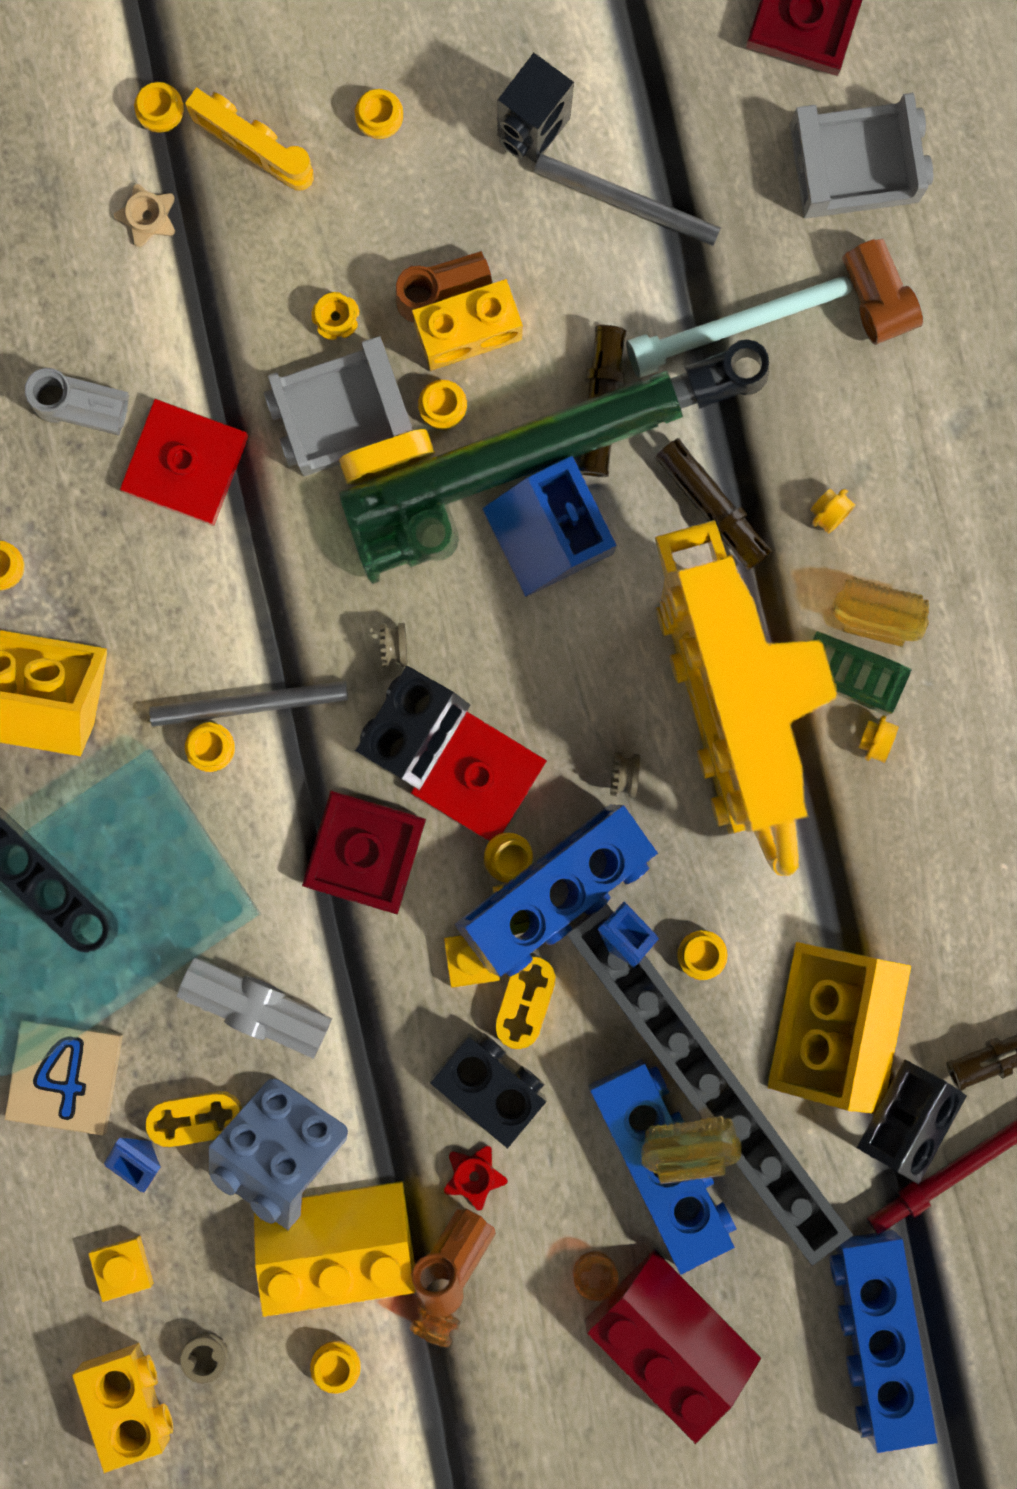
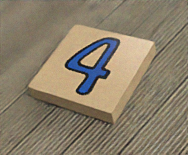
(70, 1086)

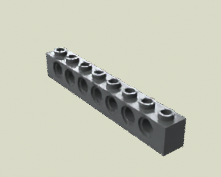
(714, 1091)

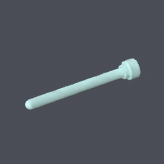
(649, 353)

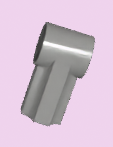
(81, 402)

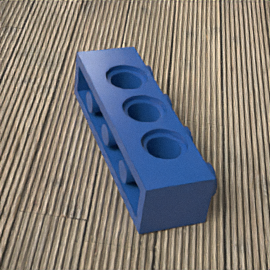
(489, 923)
(687, 1241)
(908, 1417)

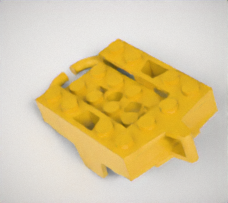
(741, 694)

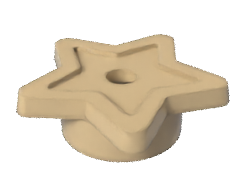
(142, 202)

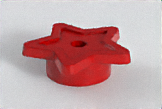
(476, 1190)

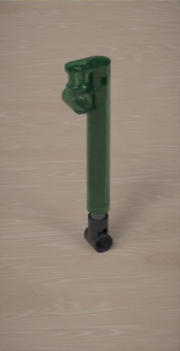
(396, 509)

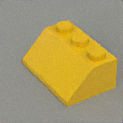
(48, 692)
(839, 1028)
(337, 1252)

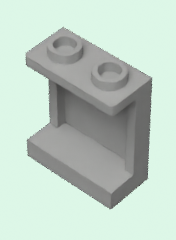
(860, 157)
(337, 407)

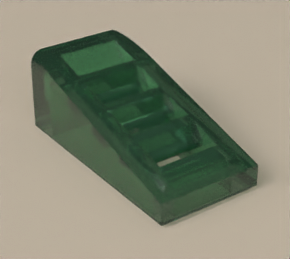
(898, 675)

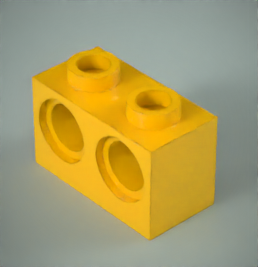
(468, 324)
(109, 1408)

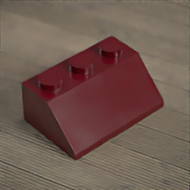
(673, 1345)

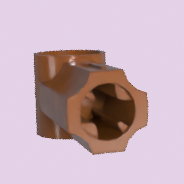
(442, 281)
(886, 304)
(452, 1259)

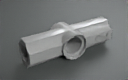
(254, 1007)

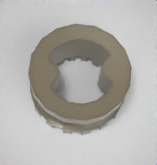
(395, 645)
(625, 775)
(219, 1354)

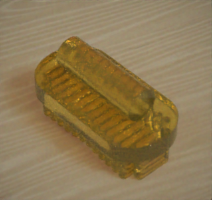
(881, 612)
(691, 1149)

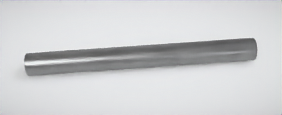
(627, 199)
(248, 703)

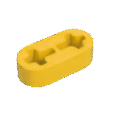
(386, 456)
(537, 1005)
(190, 1106)

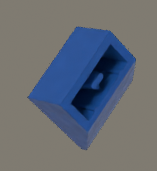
(549, 526)

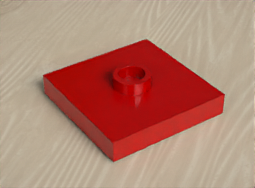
(184, 462)
(481, 777)

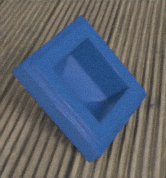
(627, 935)
(134, 1162)

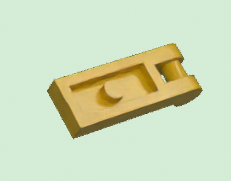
(251, 140)

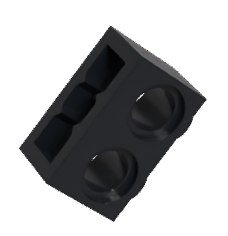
(534, 108)
(422, 733)
(480, 1097)
(912, 1121)

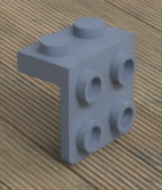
(274, 1151)

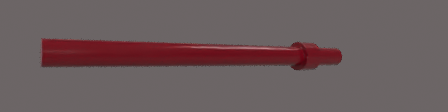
(916, 1197)

